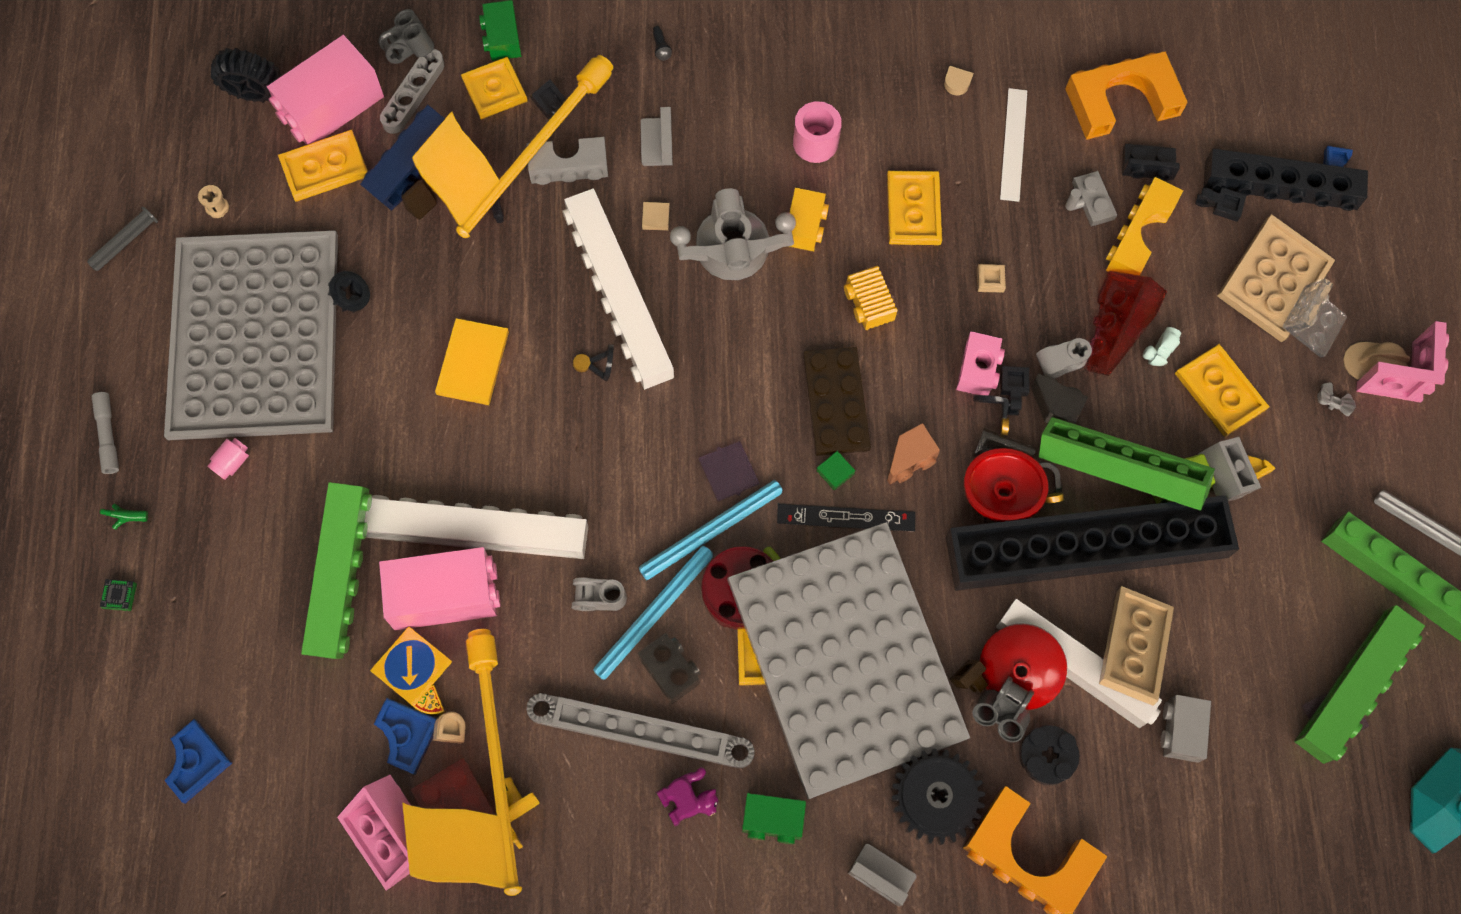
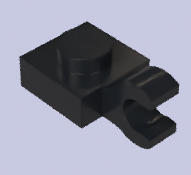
(1225, 202)
(1015, 383)

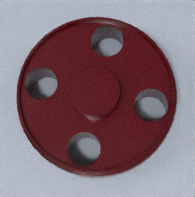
(717, 592)

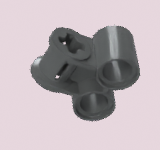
(407, 37)
(1007, 707)

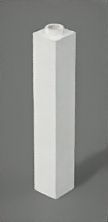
(1084, 667)

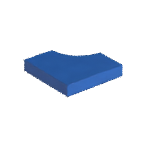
(407, 733)
(196, 763)

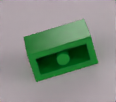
(501, 30)
(774, 818)

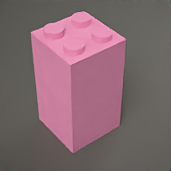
(325, 91)
(439, 588)

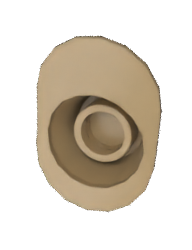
(1364, 355)

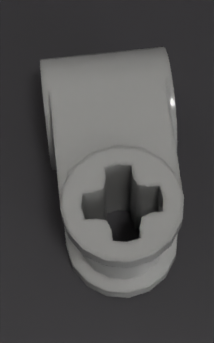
(1059, 359)
(591, 594)

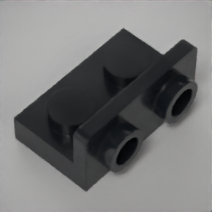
(1149, 162)

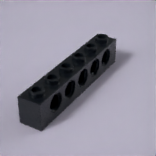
(1324, 178)

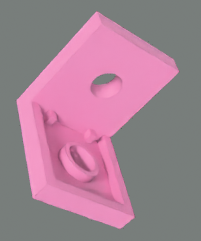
(1412, 382)

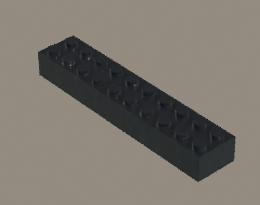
(1090, 543)

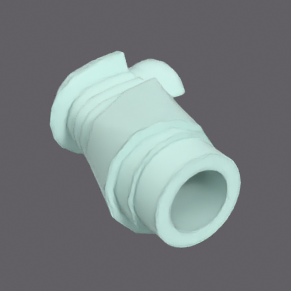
(1166, 345)

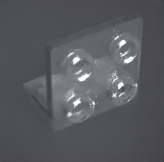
(1315, 318)

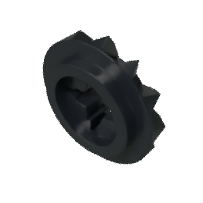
(358, 289)

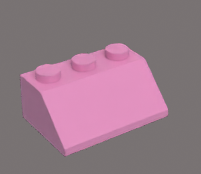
(378, 829)

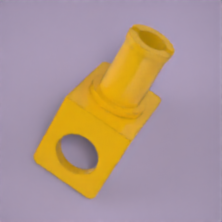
(518, 805)

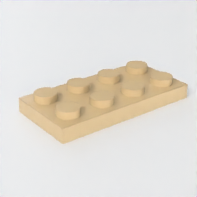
(1136, 646)

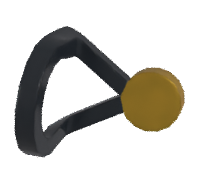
(582, 363)
(996, 400)
(1057, 495)

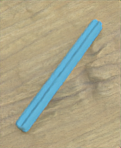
(710, 530)
(653, 613)

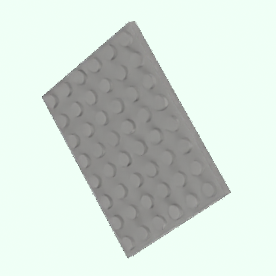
(252, 336)
(847, 659)

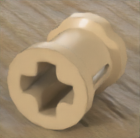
(209, 201)

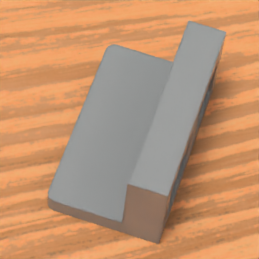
(657, 139)
(882, 875)

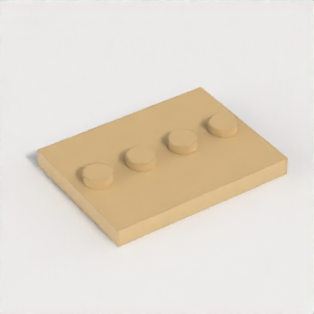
(1274, 275)

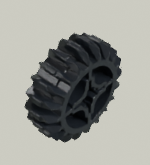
(244, 74)

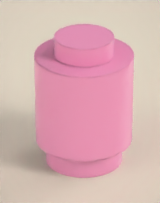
(228, 458)

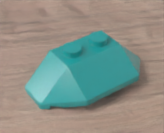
(1438, 802)

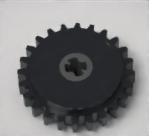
(932, 817)

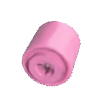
(816, 132)

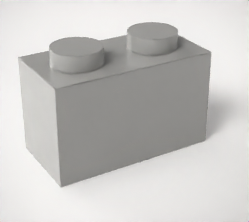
(1233, 469)
(1186, 728)

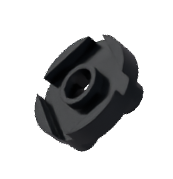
(1037, 766)

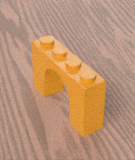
(1149, 74)
(992, 845)

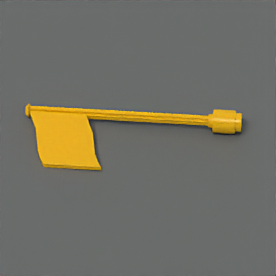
(461, 171)
(464, 842)

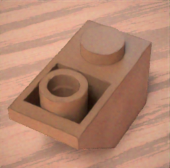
(913, 451)

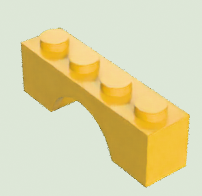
(1156, 206)

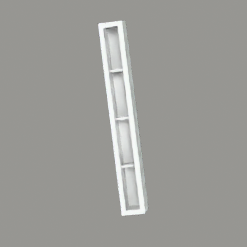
(619, 289)
(477, 528)

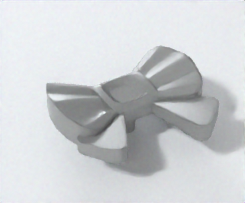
(1345, 404)

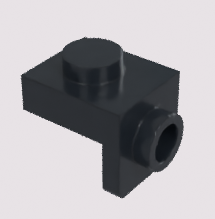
(548, 99)

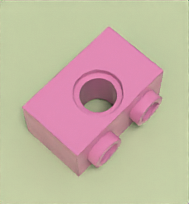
(980, 349)

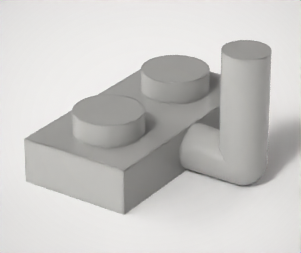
(1092, 197)

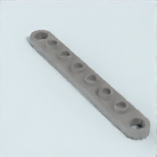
(640, 730)

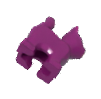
(686, 802)

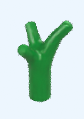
(124, 515)

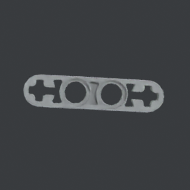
(407, 88)

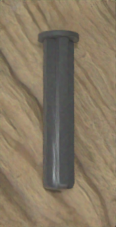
(121, 239)

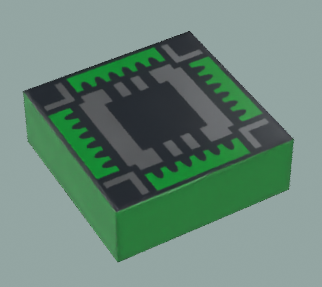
(118, 595)

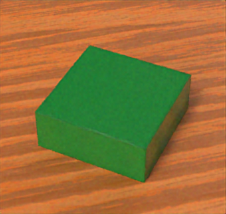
(835, 470)

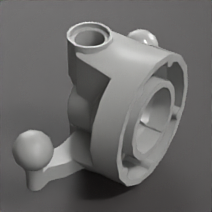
(738, 256)

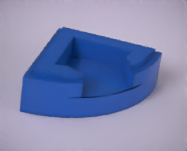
(1336, 156)

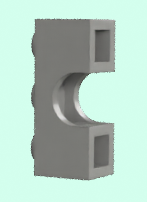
(588, 163)

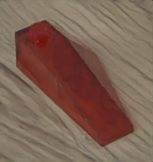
(1124, 313)

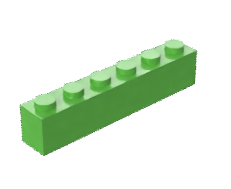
(1126, 463)
(336, 571)
(1397, 571)
(1360, 684)

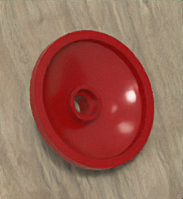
(1008, 473)
(1027, 647)

